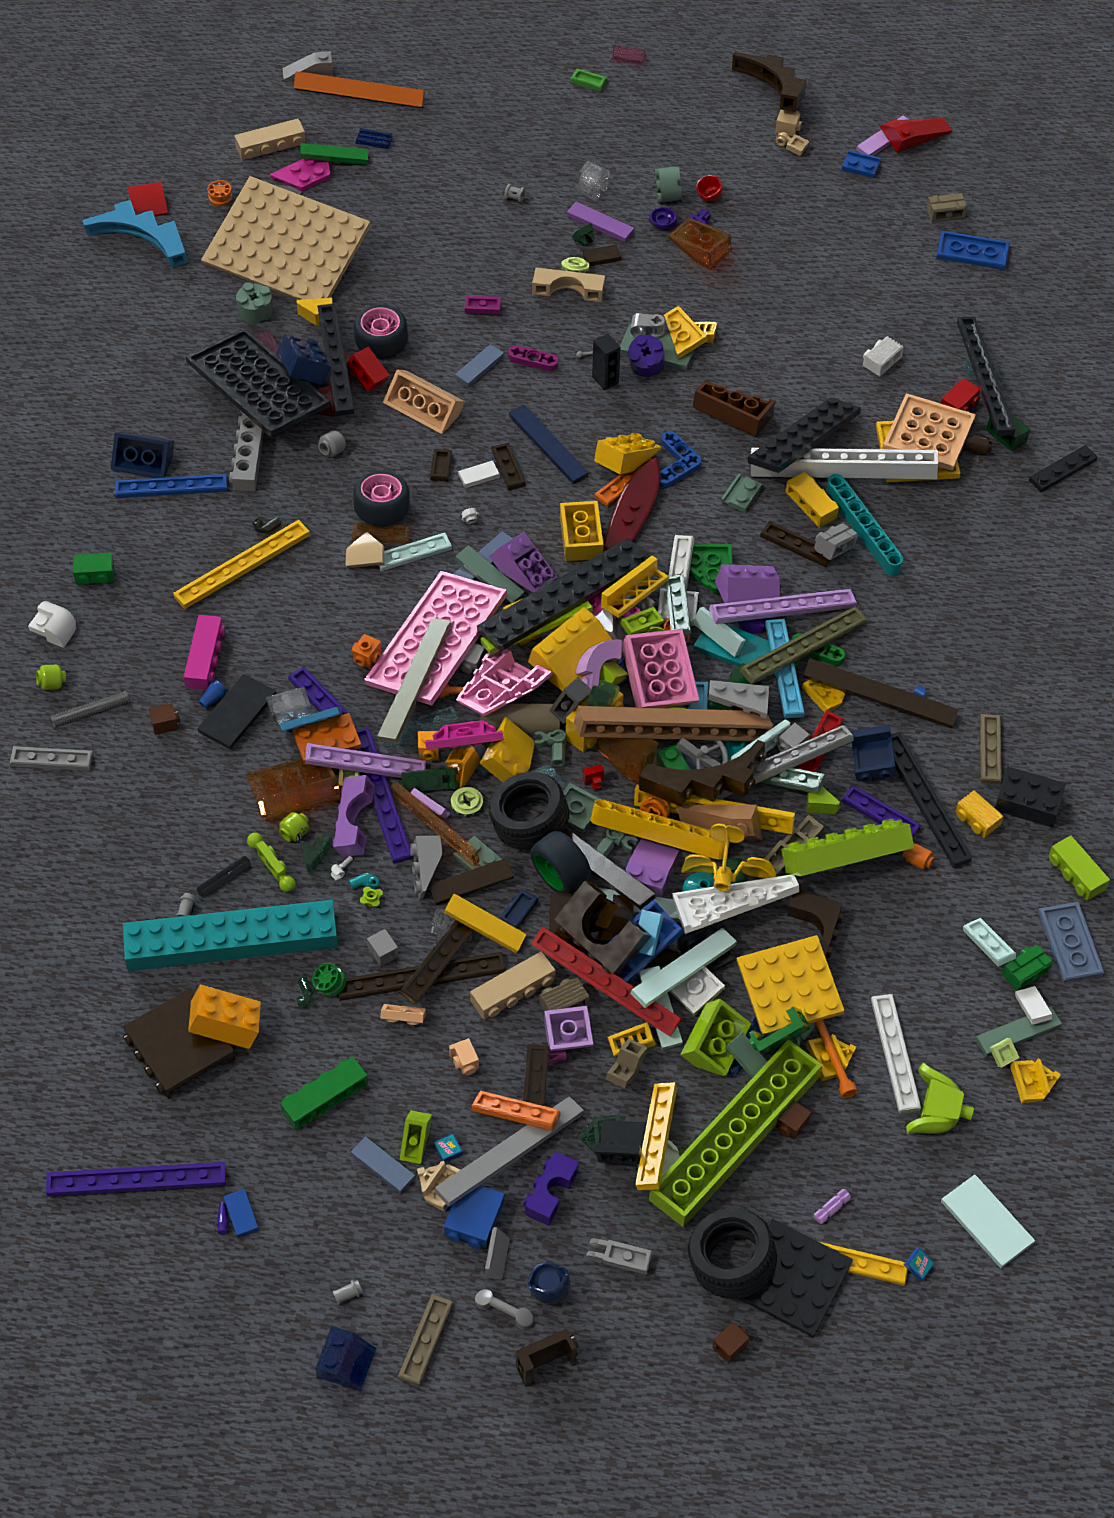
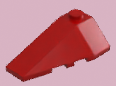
(912, 132)

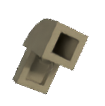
(627, 1063)

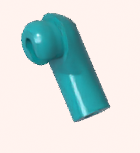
(366, 880)

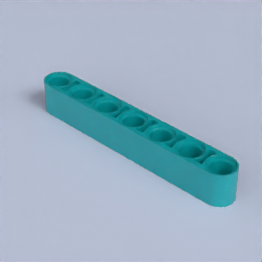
(865, 525)

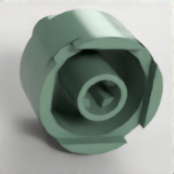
(668, 184)
(254, 303)

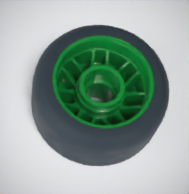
(560, 862)

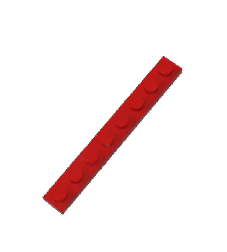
(607, 983)

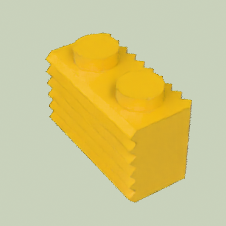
(978, 814)

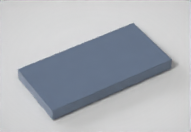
(1070, 942)

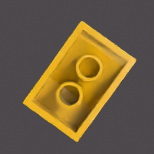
(510, 755)

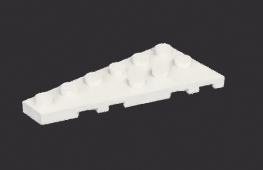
(708, 905)

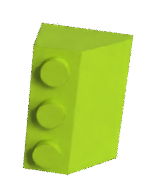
(710, 1036)

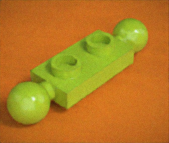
(269, 858)

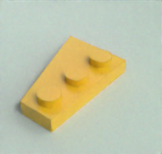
(684, 332)

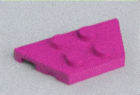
(303, 174)
(463, 734)

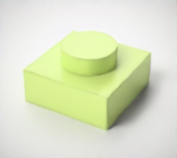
(1004, 1052)

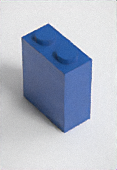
(474, 1217)

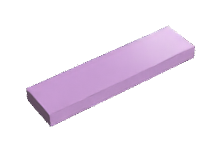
(875, 143)

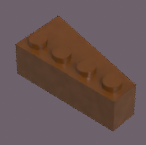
(733, 407)

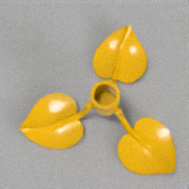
(723, 876)

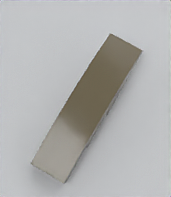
(807, 829)

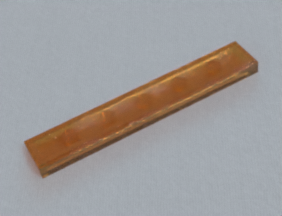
(435, 824)

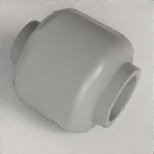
(332, 444)

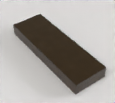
(508, 466)
(536, 1074)

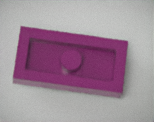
(482, 305)

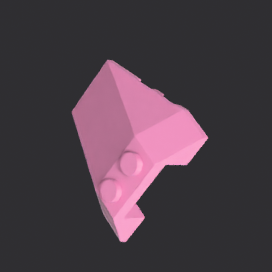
(500, 683)

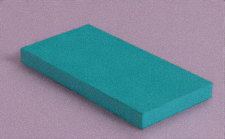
(752, 648)

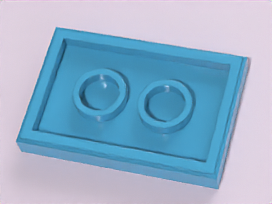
(309, 719)

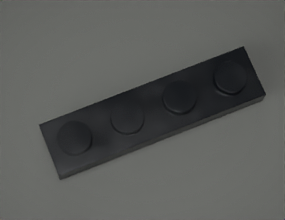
(1063, 468)

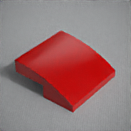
(148, 198)

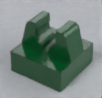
(585, 232)

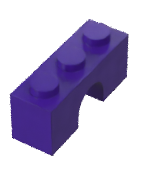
(558, 1172)

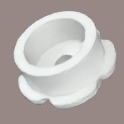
(470, 515)

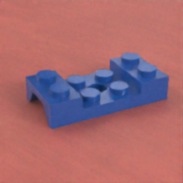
(669, 933)

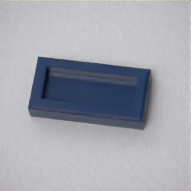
(519, 908)

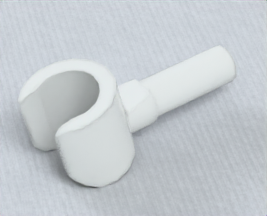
(337, 870)

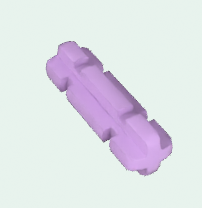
(832, 1206)

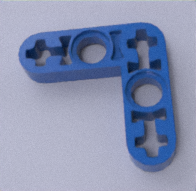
(683, 459)

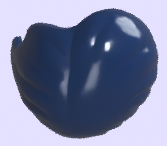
(549, 1283)

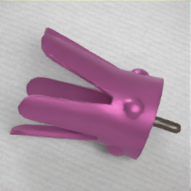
(557, 1056)

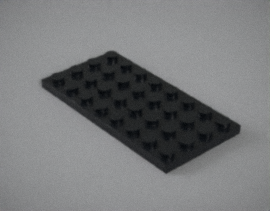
(257, 382)

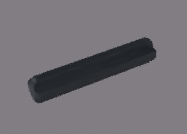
(223, 876)

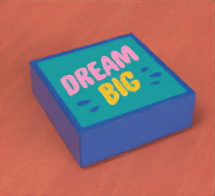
(448, 1148)
(919, 1264)

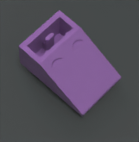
(523, 563)

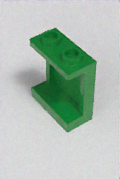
(797, 1027)

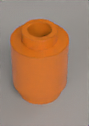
(919, 857)

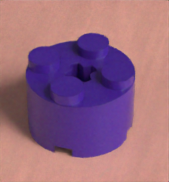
(646, 355)

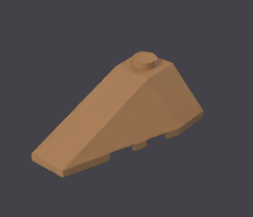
(740, 816)

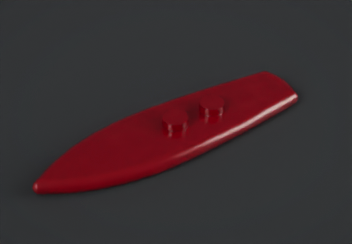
(634, 505)

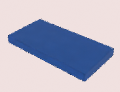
(973, 250)

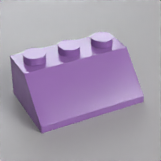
(747, 582)

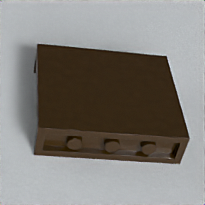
(169, 1049)

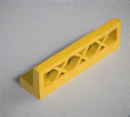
(628, 586)

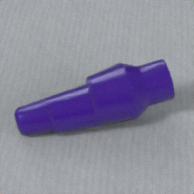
(222, 1219)

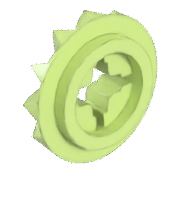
(575, 264)
(471, 795)

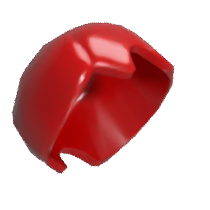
(709, 188)

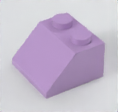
(568, 1028)

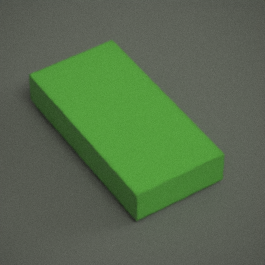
(588, 80)

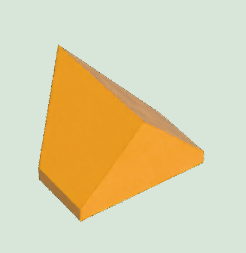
(466, 761)

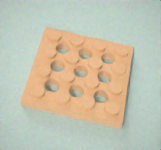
(923, 422)

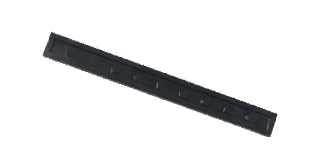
(986, 376)

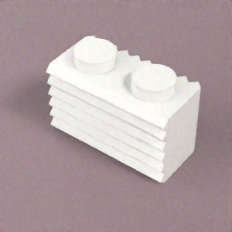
(882, 356)

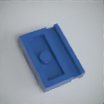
(861, 164)

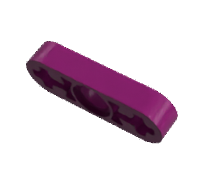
(546, 358)

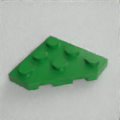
(707, 562)

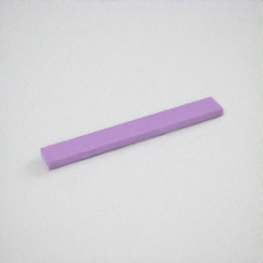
(782, 606)

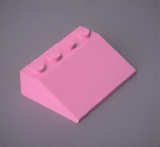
(659, 669)

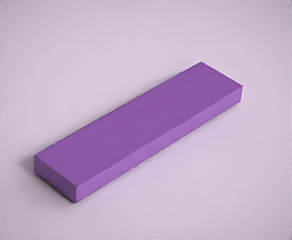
(600, 222)

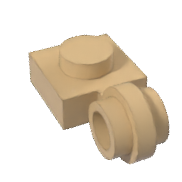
(795, 144)

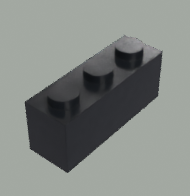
(606, 361)

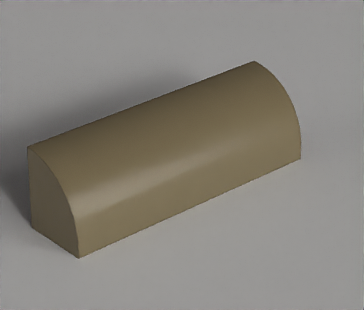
(527, 717)

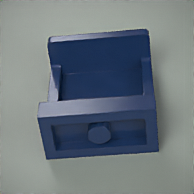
(873, 753)

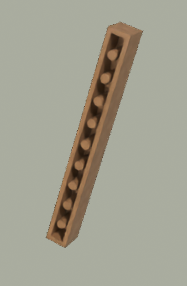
(670, 723)

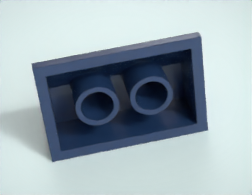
(141, 454)

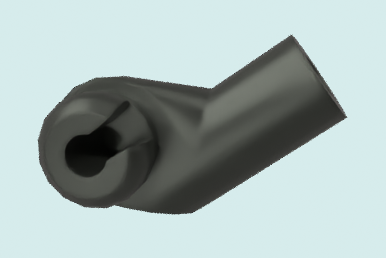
(266, 527)

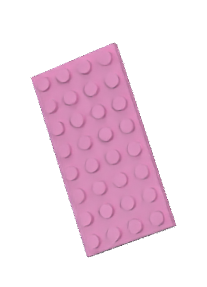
(448, 598)

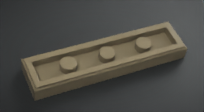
(990, 749)
(425, 1340)

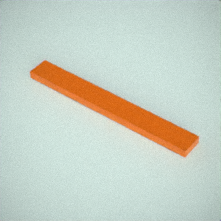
(359, 89)

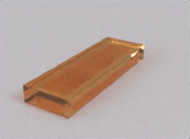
(384, 534)

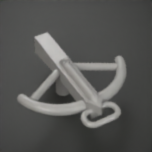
(699, 755)

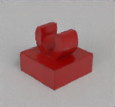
(594, 776)

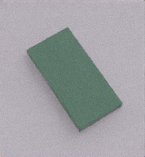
(671, 357)

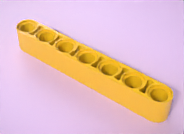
(656, 828)

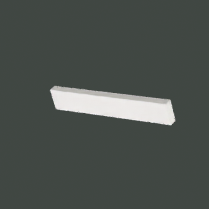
(895, 1054)

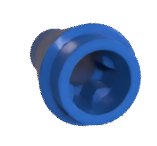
(213, 694)

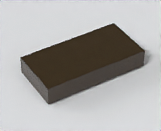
(602, 255)
(441, 465)

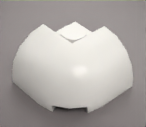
(53, 623)

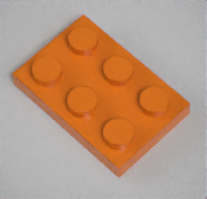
(332, 732)

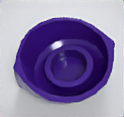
(663, 218)
(753, 626)

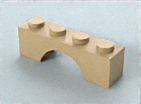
(549, 280)

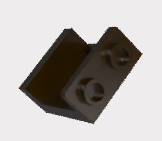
(545, 1351)

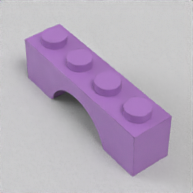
(356, 794)

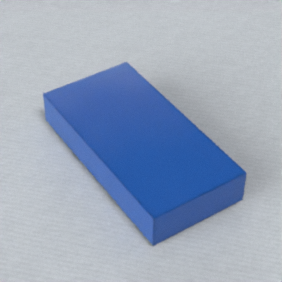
(241, 1213)

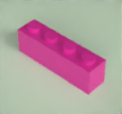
(203, 652)

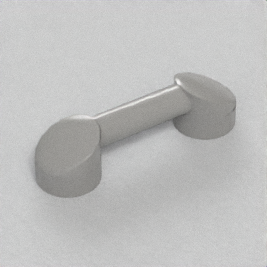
(522, 1316)

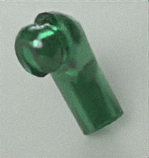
(306, 989)

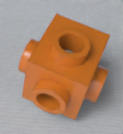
(366, 651)

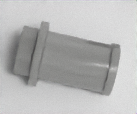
(186, 905)
(348, 1292)

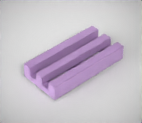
(429, 803)

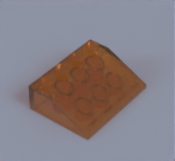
(291, 788)

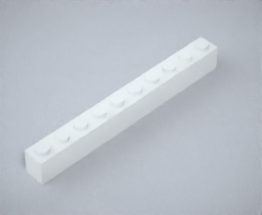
(860, 464)

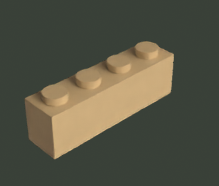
(270, 139)
(512, 986)

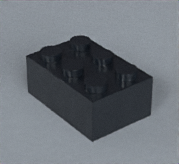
(1030, 796)

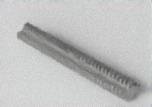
(81, 711)

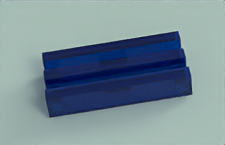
(374, 138)

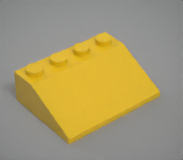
(566, 645)

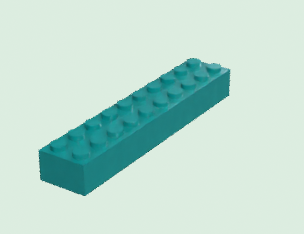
(229, 935)

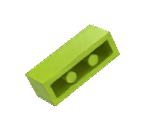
(1078, 868)

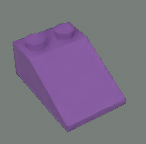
(652, 865)

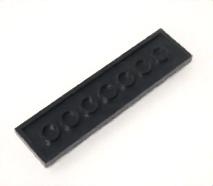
(804, 435)

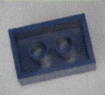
(303, 358)

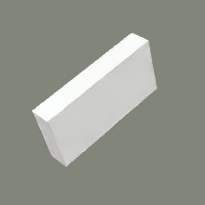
(478, 474)
(1033, 1005)

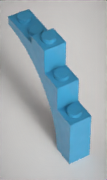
(141, 225)

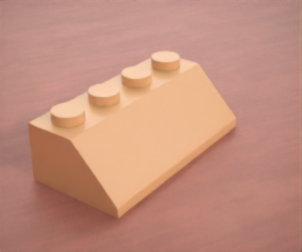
(423, 401)

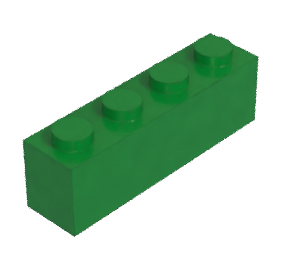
(324, 1093)

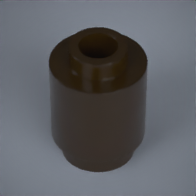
(978, 444)

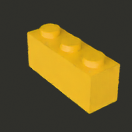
(812, 499)

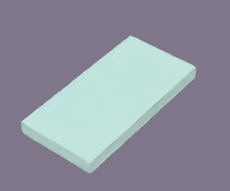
(987, 1221)

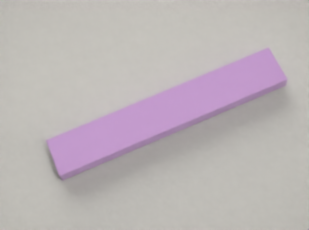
(360, 761)

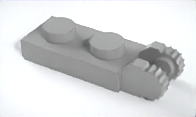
(620, 1255)

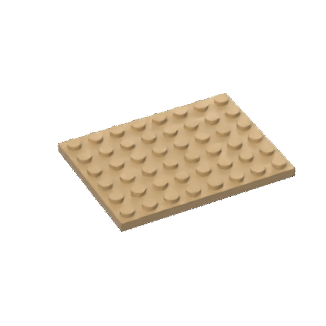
(286, 241)

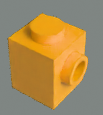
(426, 755)

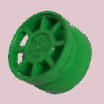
(329, 979)

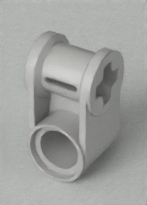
(646, 324)

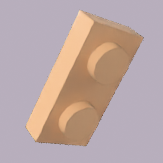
(412, 1015)

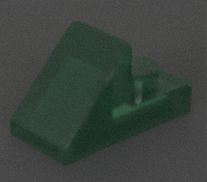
(603, 694)
(314, 854)

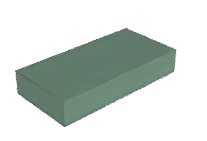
(744, 1053)

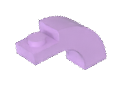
(593, 659)

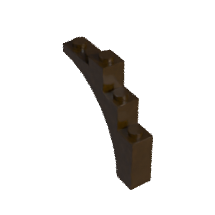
(779, 77)
(707, 783)

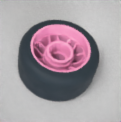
(381, 329)
(381, 498)

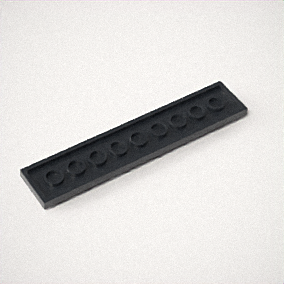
(561, 595)

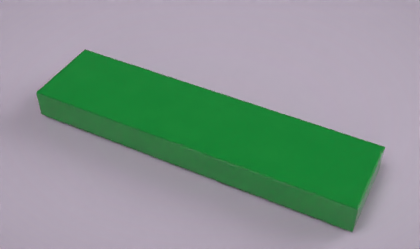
(333, 153)

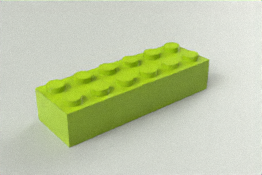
(847, 847)

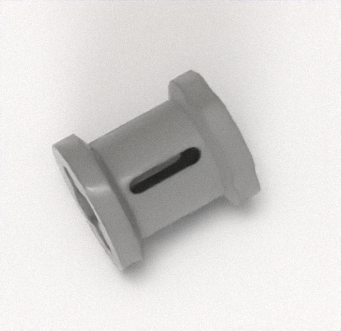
(509, 193)

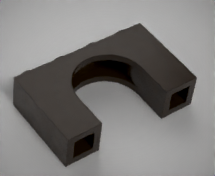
(559, 900)
(819, 912)
(576, 919)

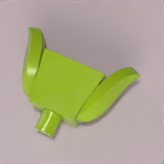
(941, 1104)

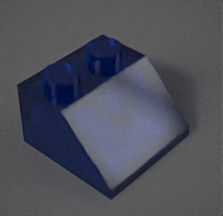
(345, 1359)

